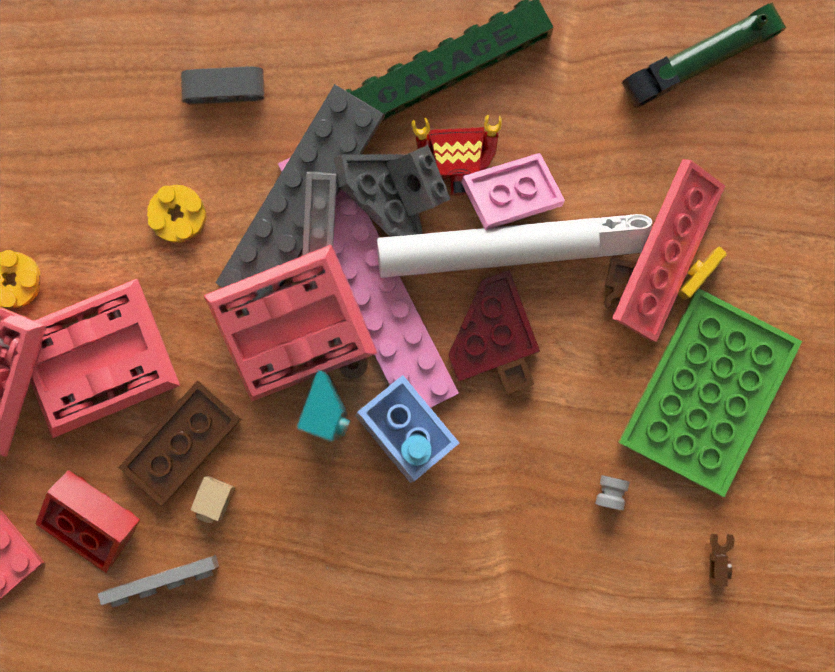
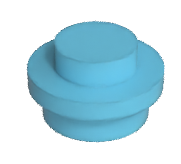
(416, 450)

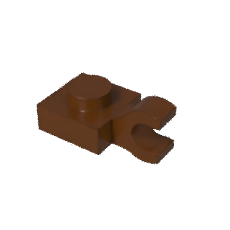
(720, 567)

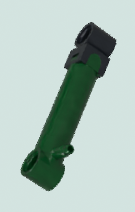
(669, 72)

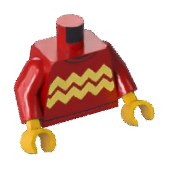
(459, 150)

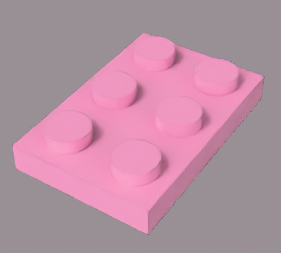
(512, 191)

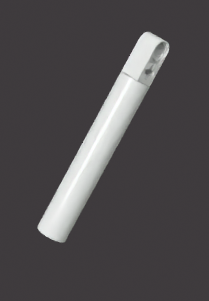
(512, 245)

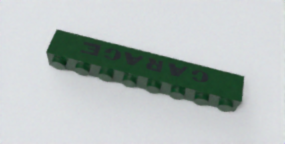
(456, 59)

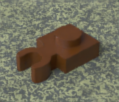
(617, 278)

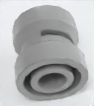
(612, 492)

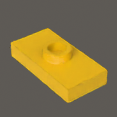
(700, 272)

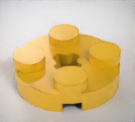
(168, 199)
(27, 279)

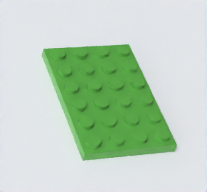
(710, 392)

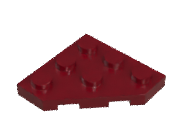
(492, 330)

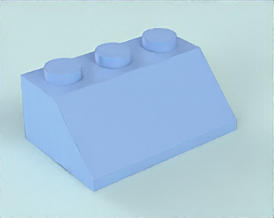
(401, 414)

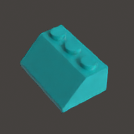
(324, 410)

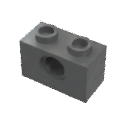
(418, 181)

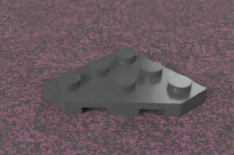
(372, 188)

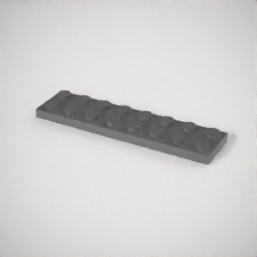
(276, 233)

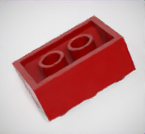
(86, 520)

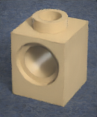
(212, 499)

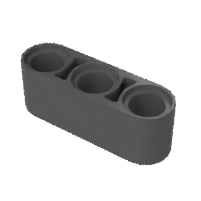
(222, 85)

